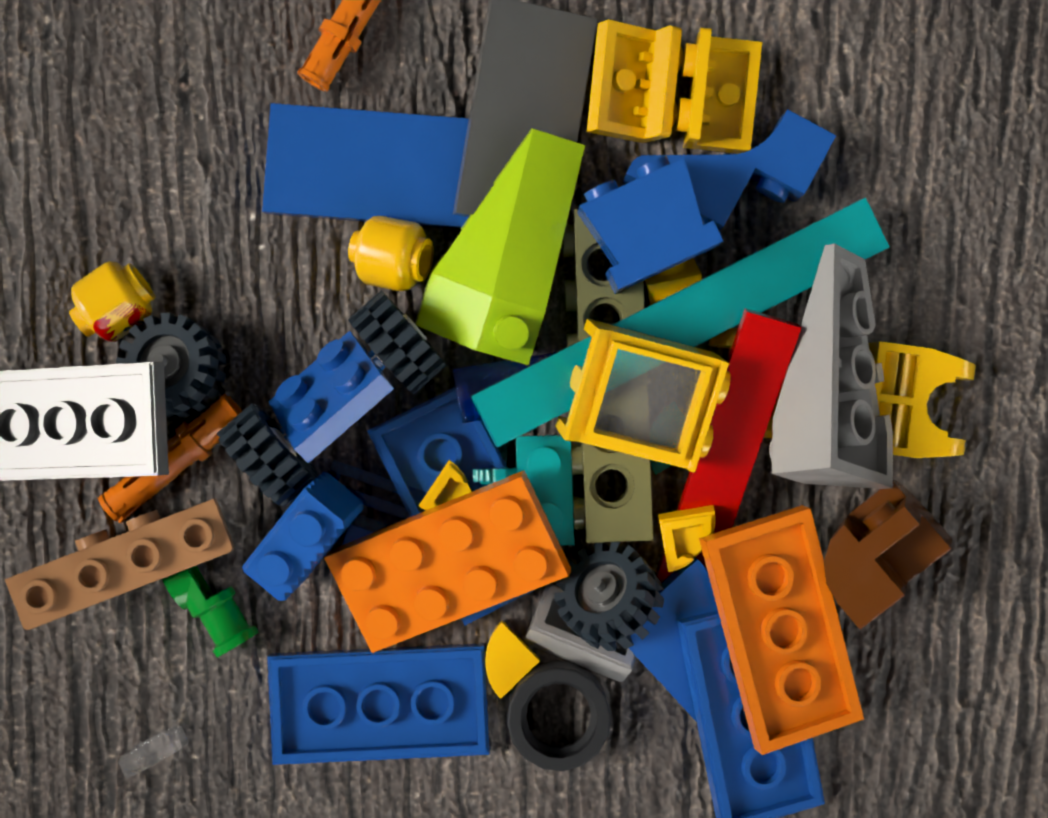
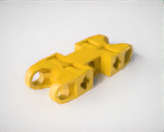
(909, 379)

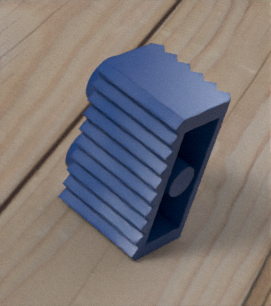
(303, 536)

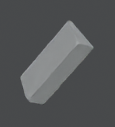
(553, 636)

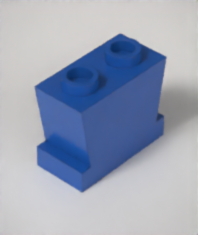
(648, 222)

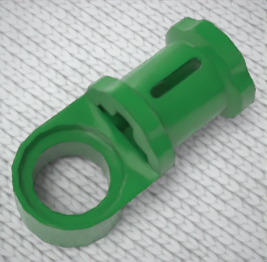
(217, 612)

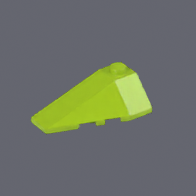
(503, 263)

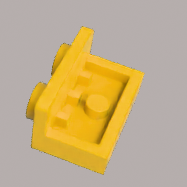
(634, 81)
(720, 93)

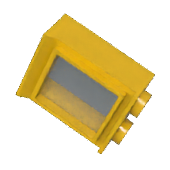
(645, 396)

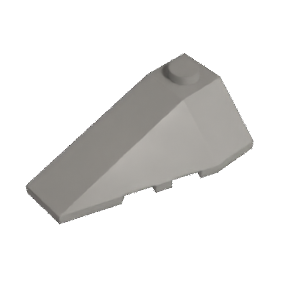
(828, 405)

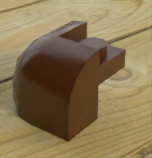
(881, 551)

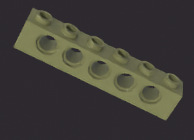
(631, 513)

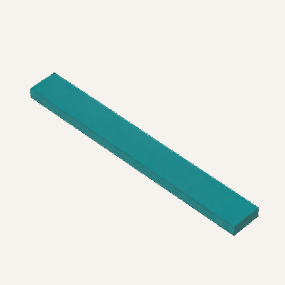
(686, 316)

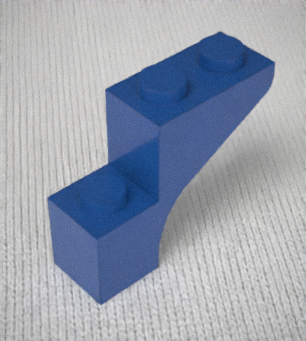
(780, 165)

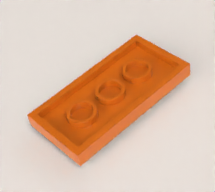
(448, 562)
(781, 629)

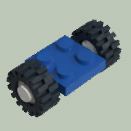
(329, 399)

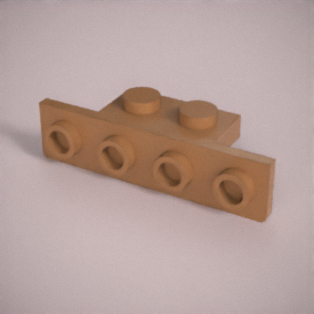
(120, 564)

